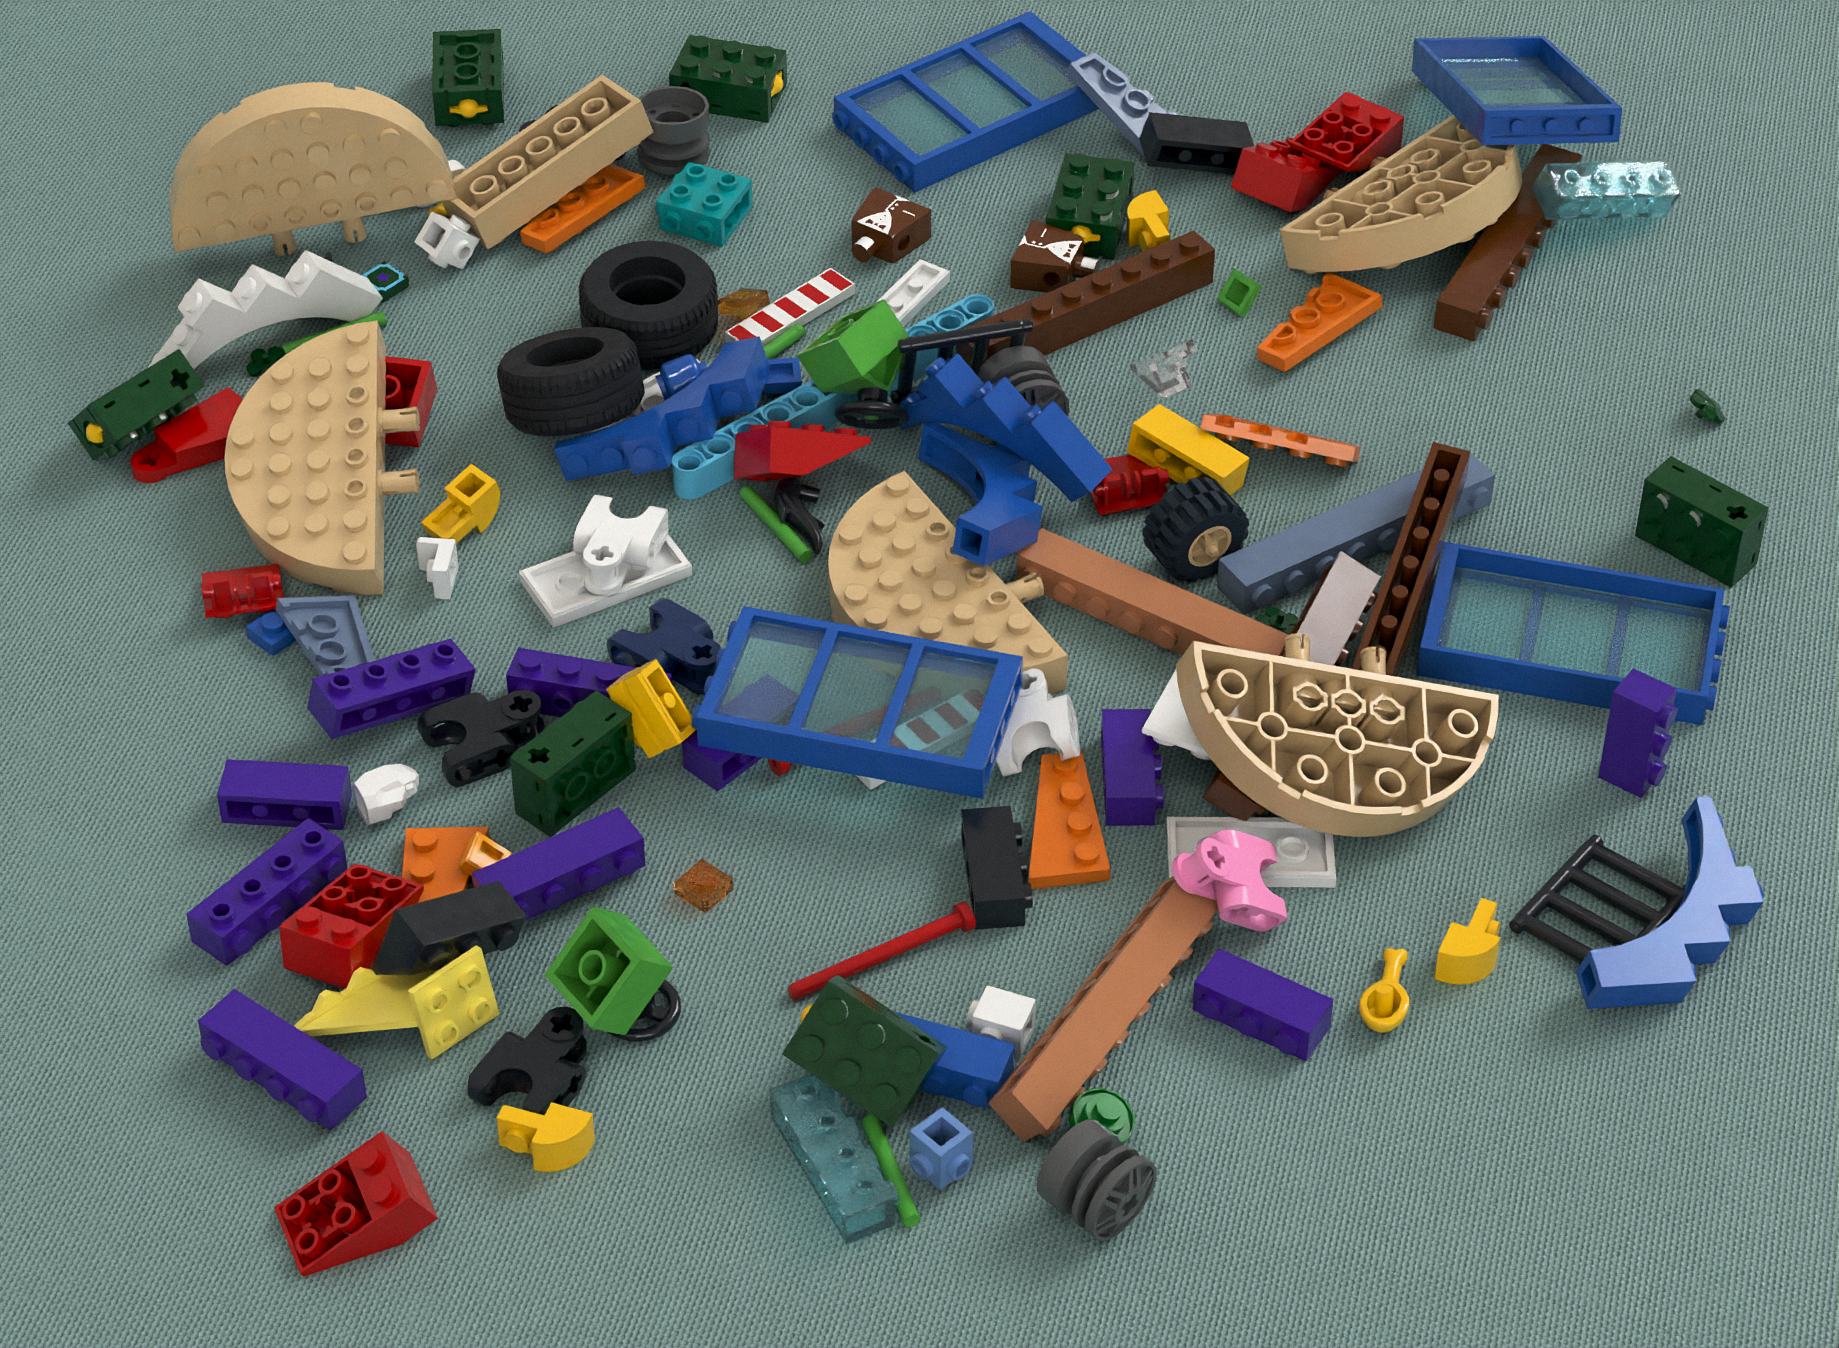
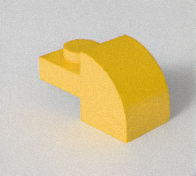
(1147, 221)
(469, 505)
(1470, 951)
(554, 1140)

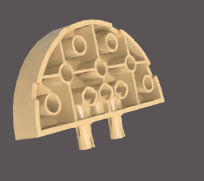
(302, 162)
(1407, 204)
(313, 460)
(899, 576)
(1334, 741)

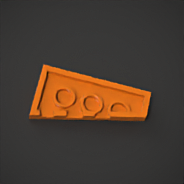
(582, 207)
(1322, 318)
(1268, 436)
(1066, 827)
(434, 859)

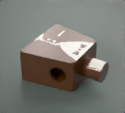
(888, 227)
(1049, 259)

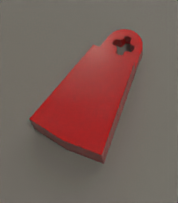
(188, 439)

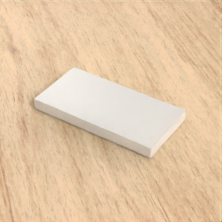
(560, 588)
(1302, 854)

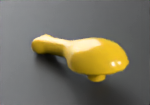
(1386, 1001)

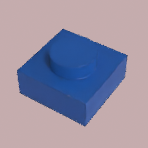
(783, 376)
(270, 632)

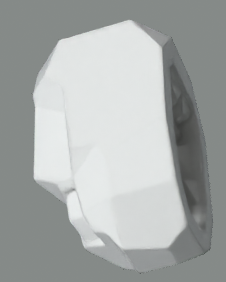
(384, 791)

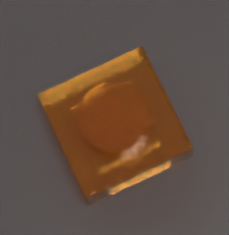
(743, 302)
(703, 886)

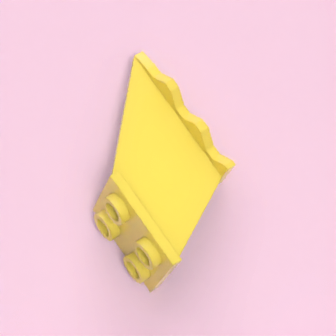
(440, 1002)

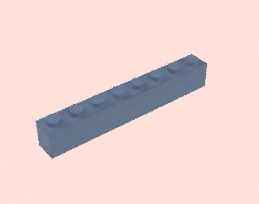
(1357, 528)

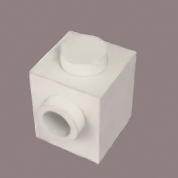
(1003, 1017)

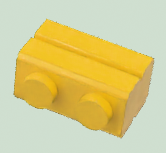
(656, 708)

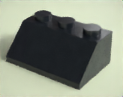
(446, 927)

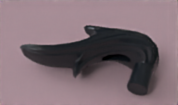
(790, 509)

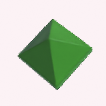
(1239, 292)

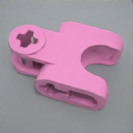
(1229, 872)

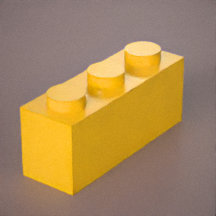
(1185, 450)

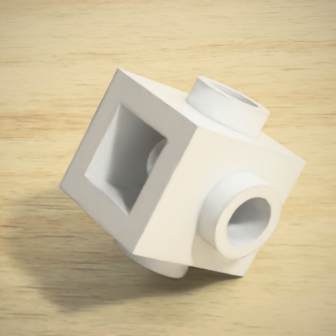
(447, 240)

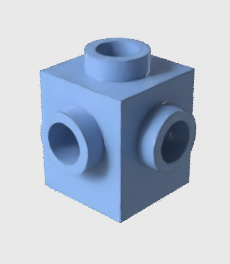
(941, 1149)

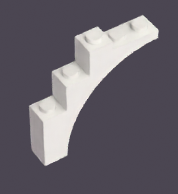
(263, 298)

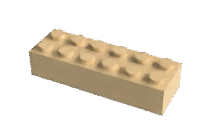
(548, 160)

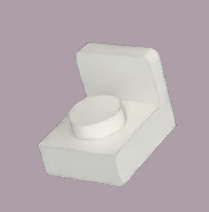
(440, 561)

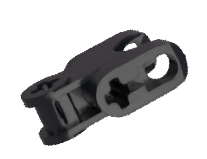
(484, 732)
(536, 1065)

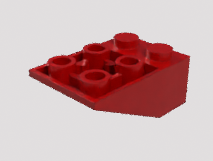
(1351, 133)
(1282, 175)
(785, 452)
(344, 924)
(356, 1207)

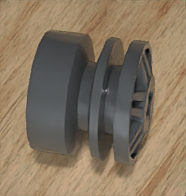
(679, 130)
(1028, 373)
(1096, 1179)

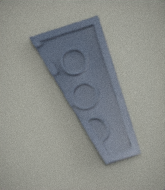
(1115, 96)
(327, 631)

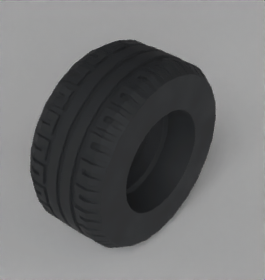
(655, 273)
(570, 381)

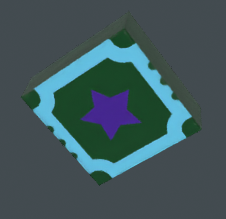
(387, 280)

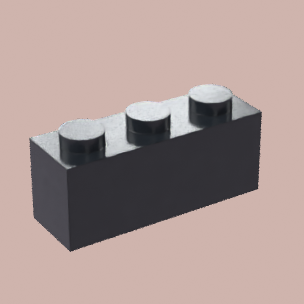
(1194, 142)
(995, 867)

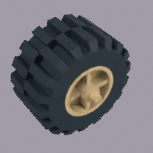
(1194, 529)

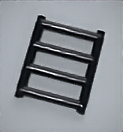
(945, 342)
(1572, 872)

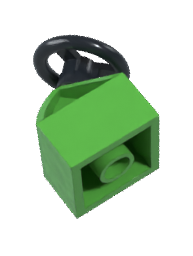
(860, 358)
(613, 976)

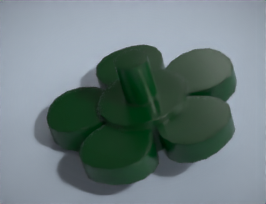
(263, 361)
(1707, 407)
(1278, 619)

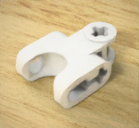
(616, 543)
(1038, 723)

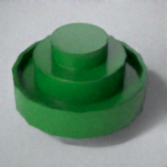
(1107, 1109)

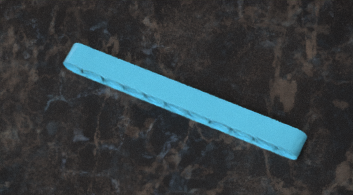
(711, 462)

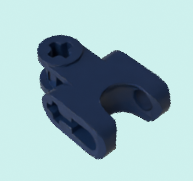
(678, 641)

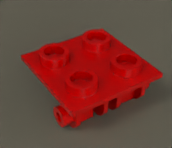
(1129, 486)
(241, 590)

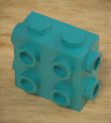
(704, 204)

